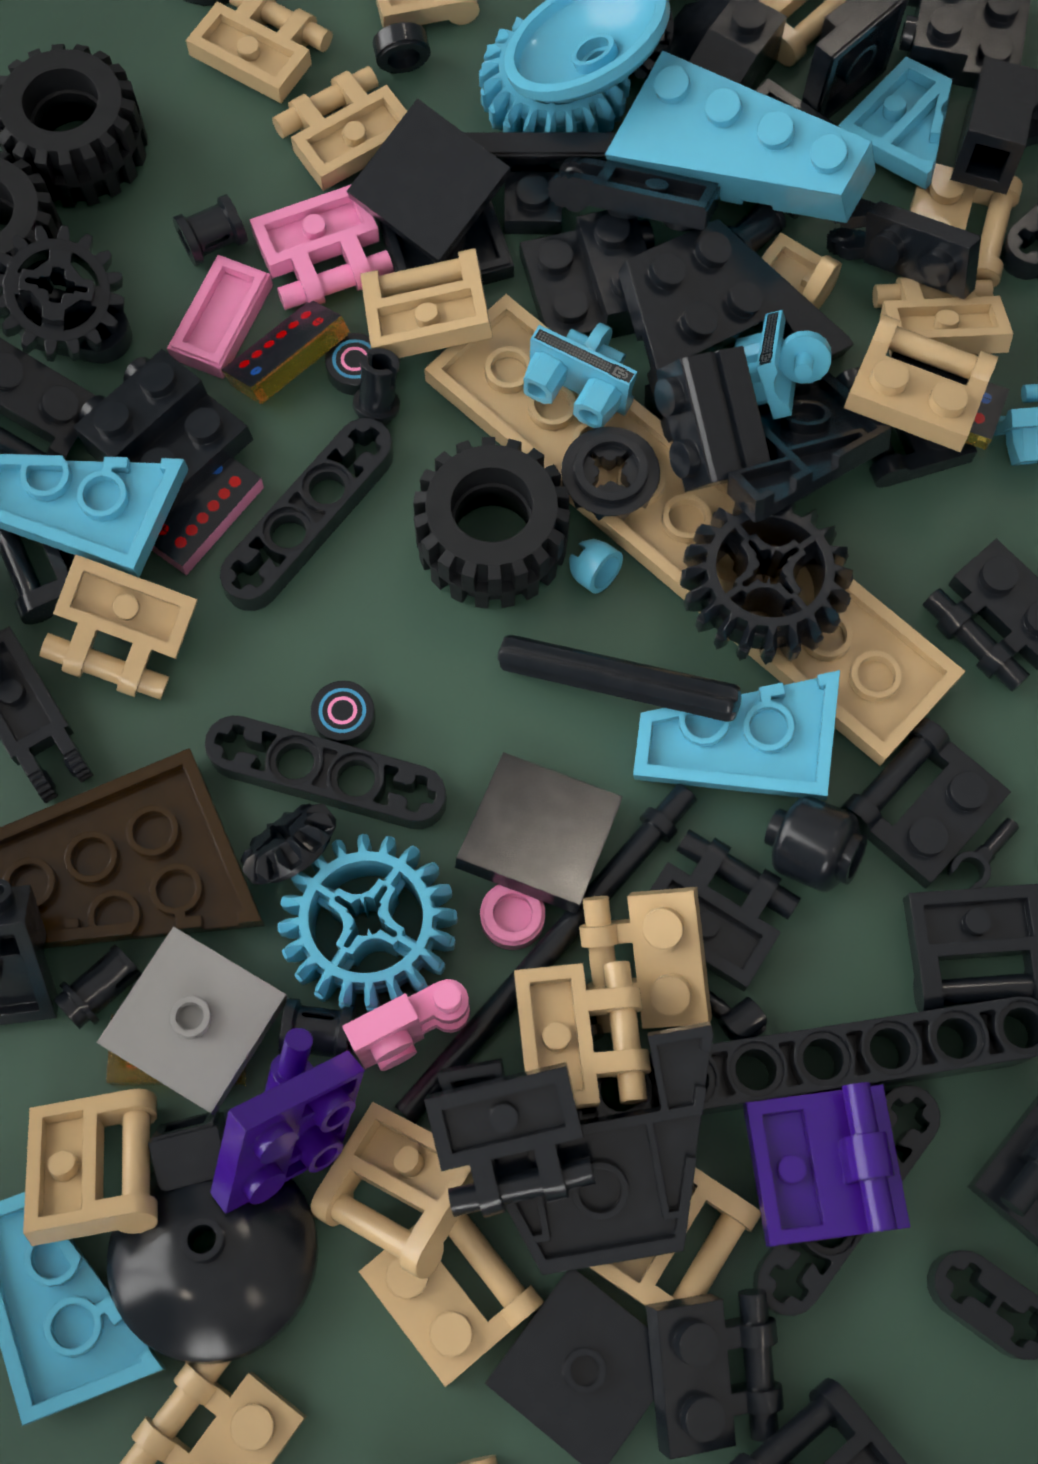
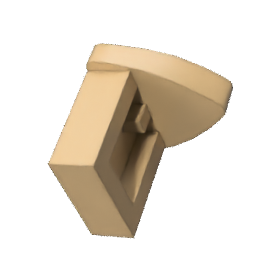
(803, 268)

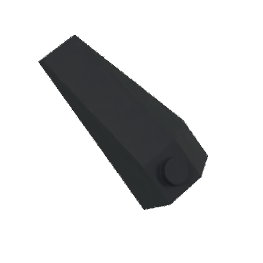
(729, 38)

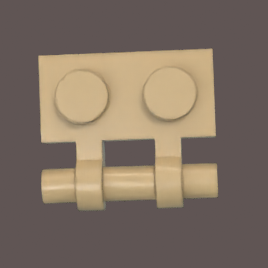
(251, 52)
(350, 137)
(966, 324)
(124, 608)
(666, 954)
(557, 1028)
(247, 1428)

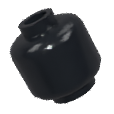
(816, 843)

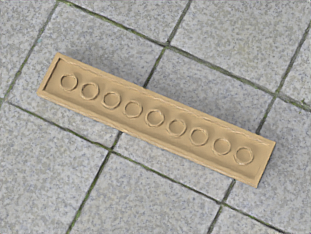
(885, 666)

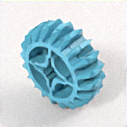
(520, 114)
(380, 898)

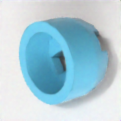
(596, 565)

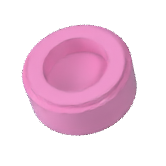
(511, 918)

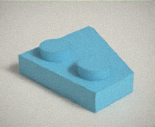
(904, 120)

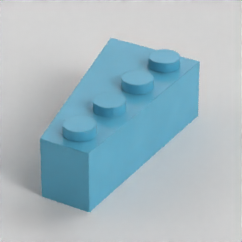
(744, 141)

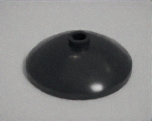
(220, 1300)

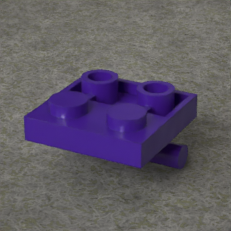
(289, 1126)
(825, 1165)

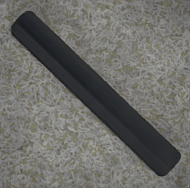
(620, 678)

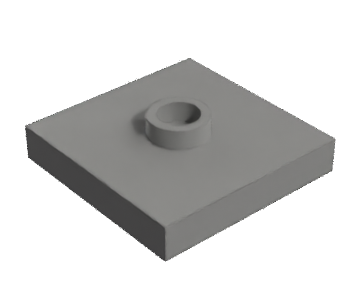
(193, 1020)

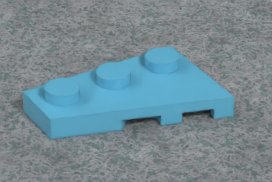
(90, 507)
(772, 746)
(60, 1324)

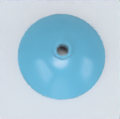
(582, 46)

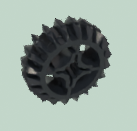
(747, 543)

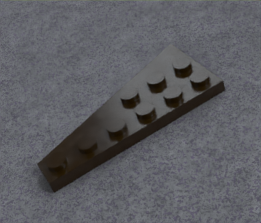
(131, 860)

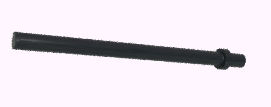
(656, 827)

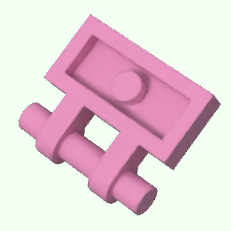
(313, 233)
(389, 1031)

